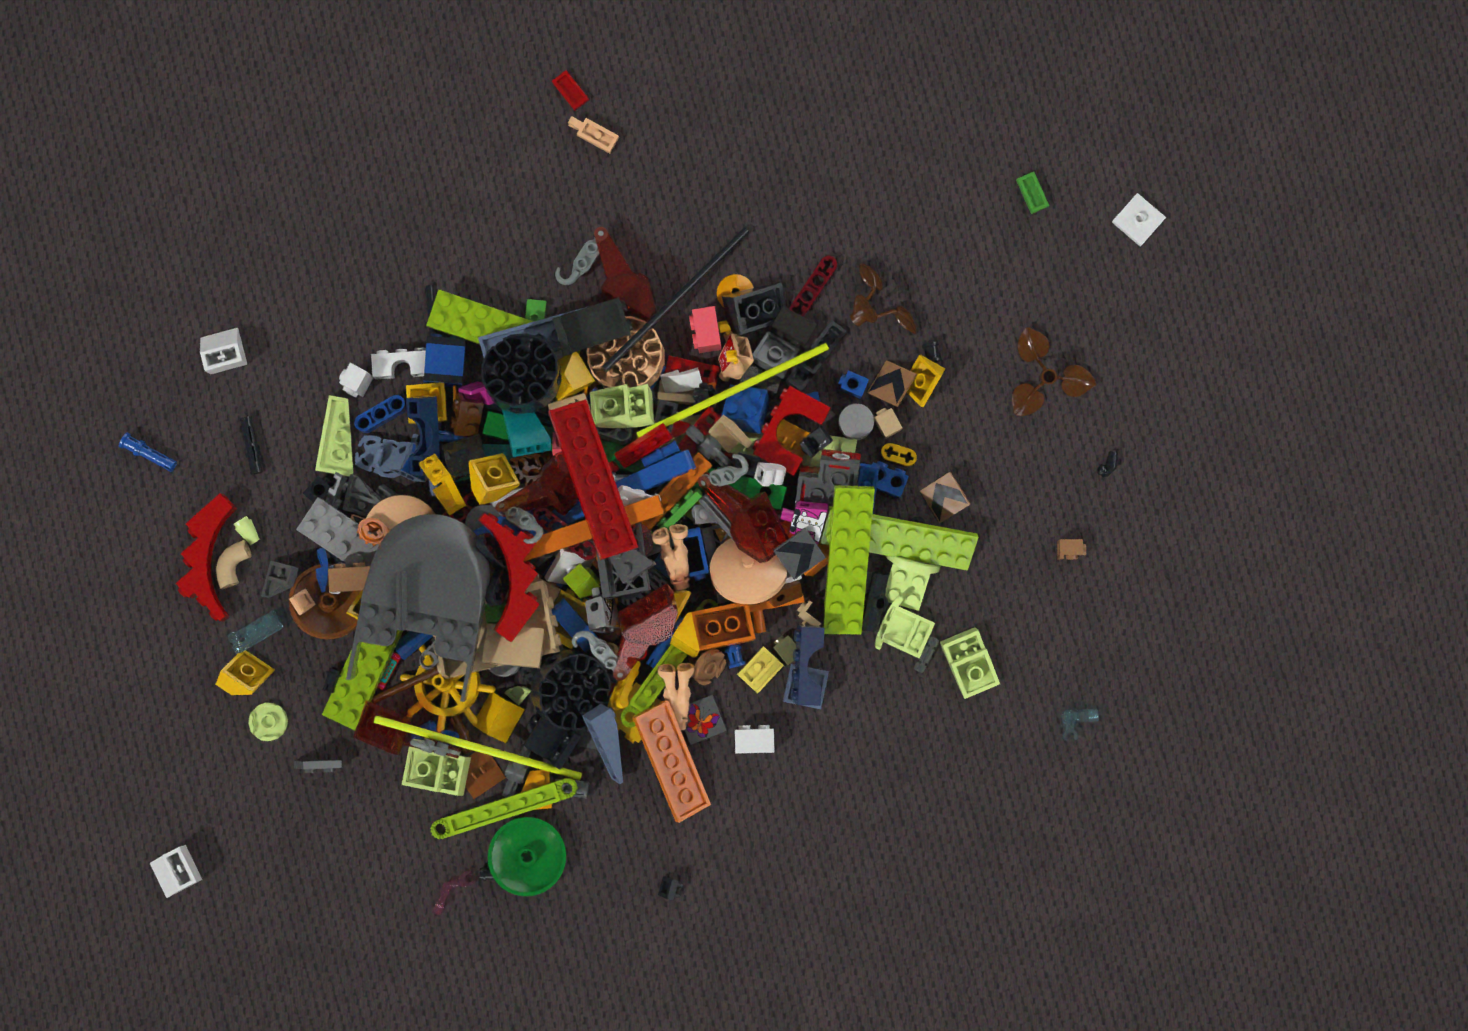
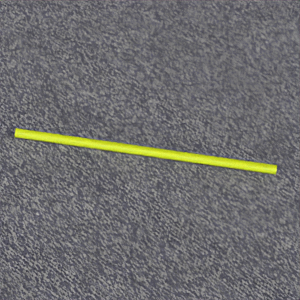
(737, 388)
(476, 747)

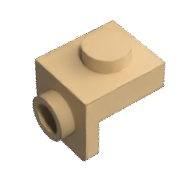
(807, 619)

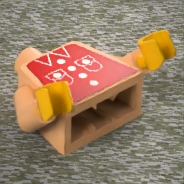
(735, 355)

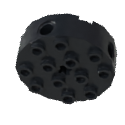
(521, 373)
(568, 688)

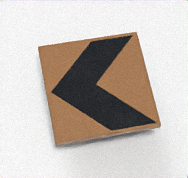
(892, 383)
(945, 497)

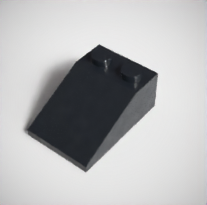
(753, 308)

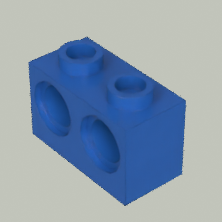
(885, 484)

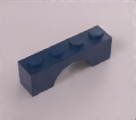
(425, 414)
(807, 640)

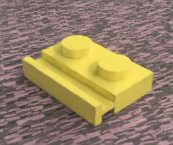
(760, 669)

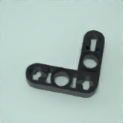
(495, 592)

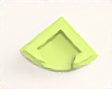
(518, 694)

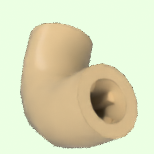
(228, 561)

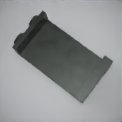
(592, 326)

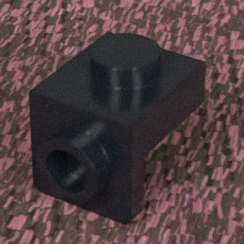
(815, 441)

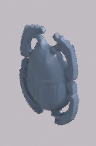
(377, 455)

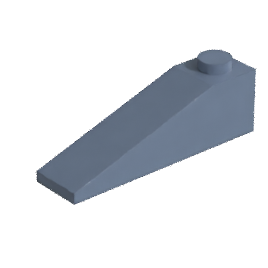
(604, 732)

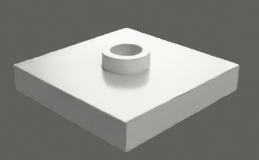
(1138, 219)
(565, 563)

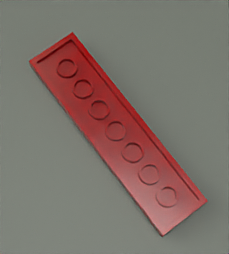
(593, 479)

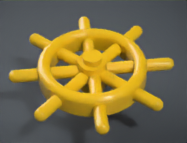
(446, 687)

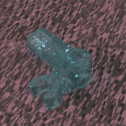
(1082, 715)

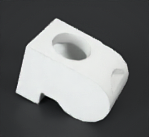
(772, 474)

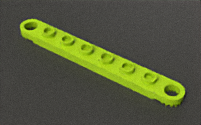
(654, 683)
(504, 808)

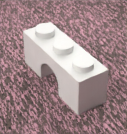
(384, 363)

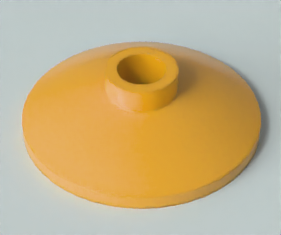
(732, 282)

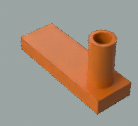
(757, 613)

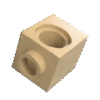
(887, 422)

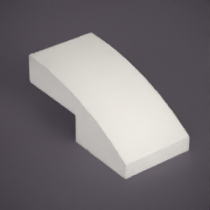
(680, 382)

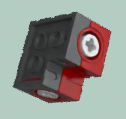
(835, 468)

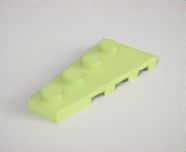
(335, 442)

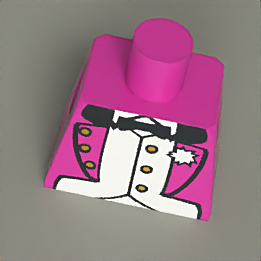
(808, 516)

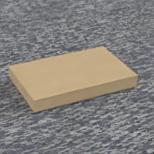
(523, 651)

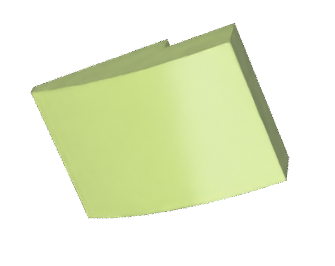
(622, 407)
(970, 662)
(436, 772)

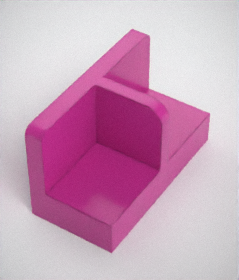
(476, 391)

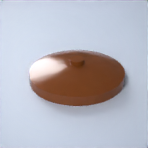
(329, 615)

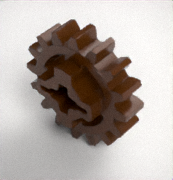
(528, 473)

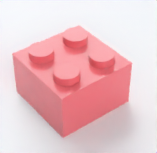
(706, 328)

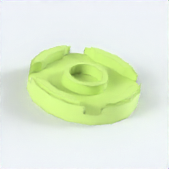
(269, 716)

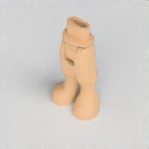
(674, 559)
(677, 698)

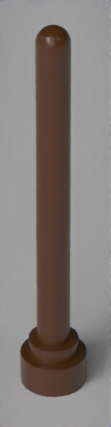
(405, 685)

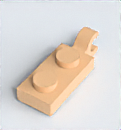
(594, 134)

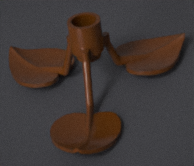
(863, 310)
(1029, 400)

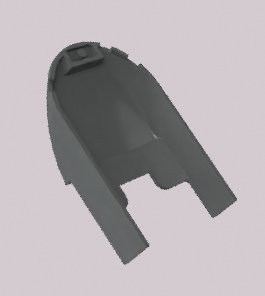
(443, 589)

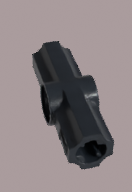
(875, 602)

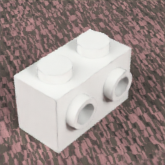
(355, 380)
(754, 740)

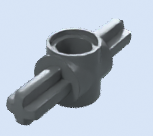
(708, 446)
(516, 773)

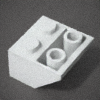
(222, 351)
(175, 871)

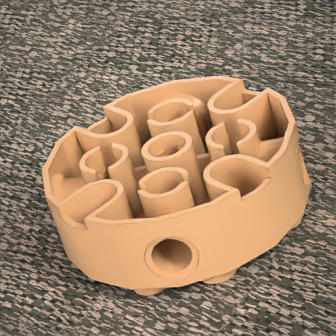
(639, 368)

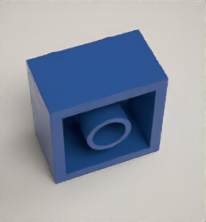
(747, 409)

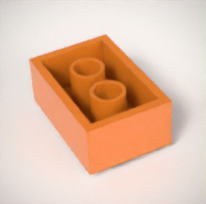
(723, 626)

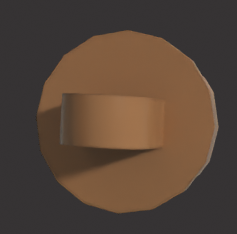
(708, 665)

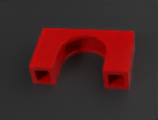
(792, 403)

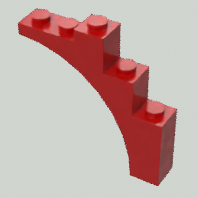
(198, 580)
(519, 604)

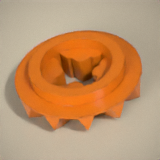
(373, 525)

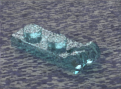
(255, 631)

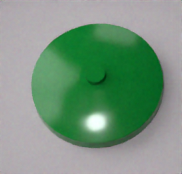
(526, 856)

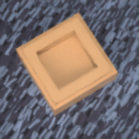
(302, 601)

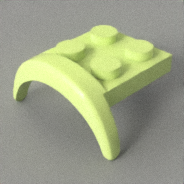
(908, 580)
(904, 630)

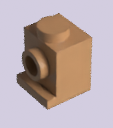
(1070, 548)

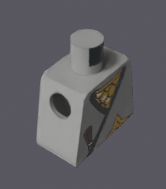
(602, 613)

